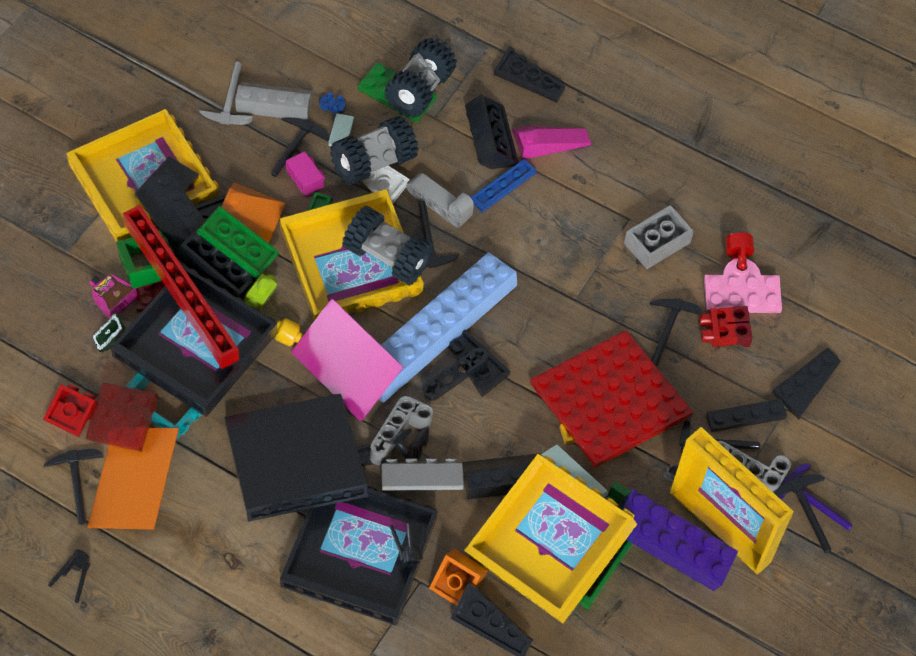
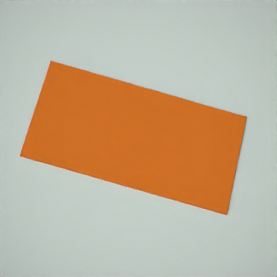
(134, 483)

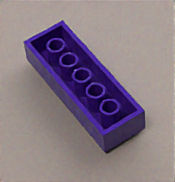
(678, 541)

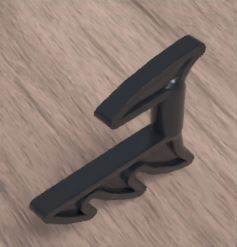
(416, 446)

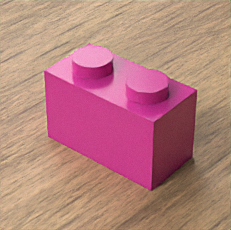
(305, 173)

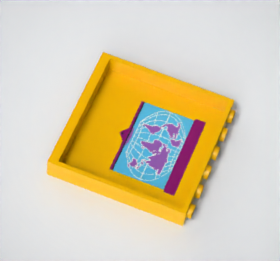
(123, 160)
(334, 272)
(730, 500)
(551, 537)

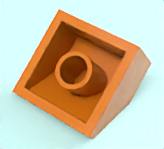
(455, 575)

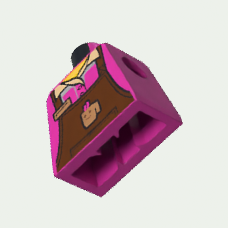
(112, 294)

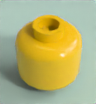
(288, 332)

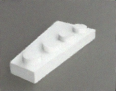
(387, 179)

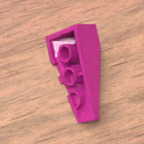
(544, 140)

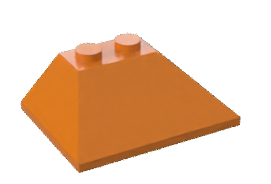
(254, 209)

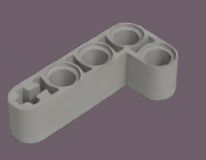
(442, 202)
(412, 416)
(763, 472)

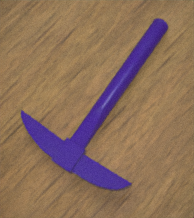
(798, 473)

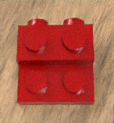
(70, 409)

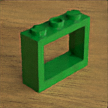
(139, 276)

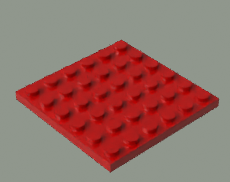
(611, 398)

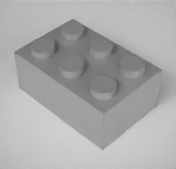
(658, 237)

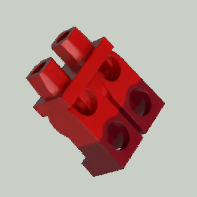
(727, 326)

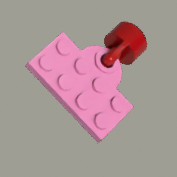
(742, 281)

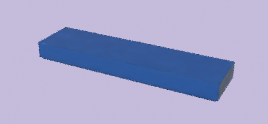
(503, 185)

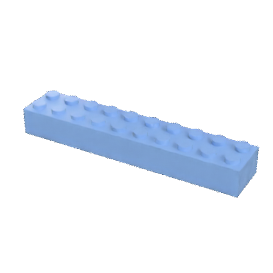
(447, 317)

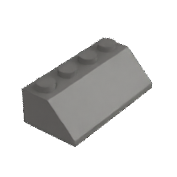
(273, 101)
(422, 475)

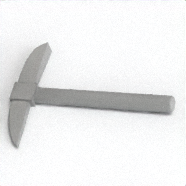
(225, 117)

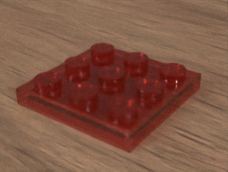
(122, 417)

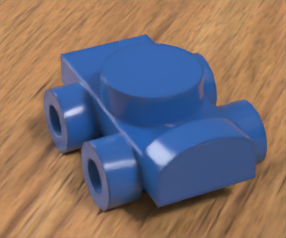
(333, 105)

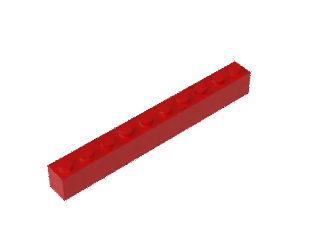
(181, 287)

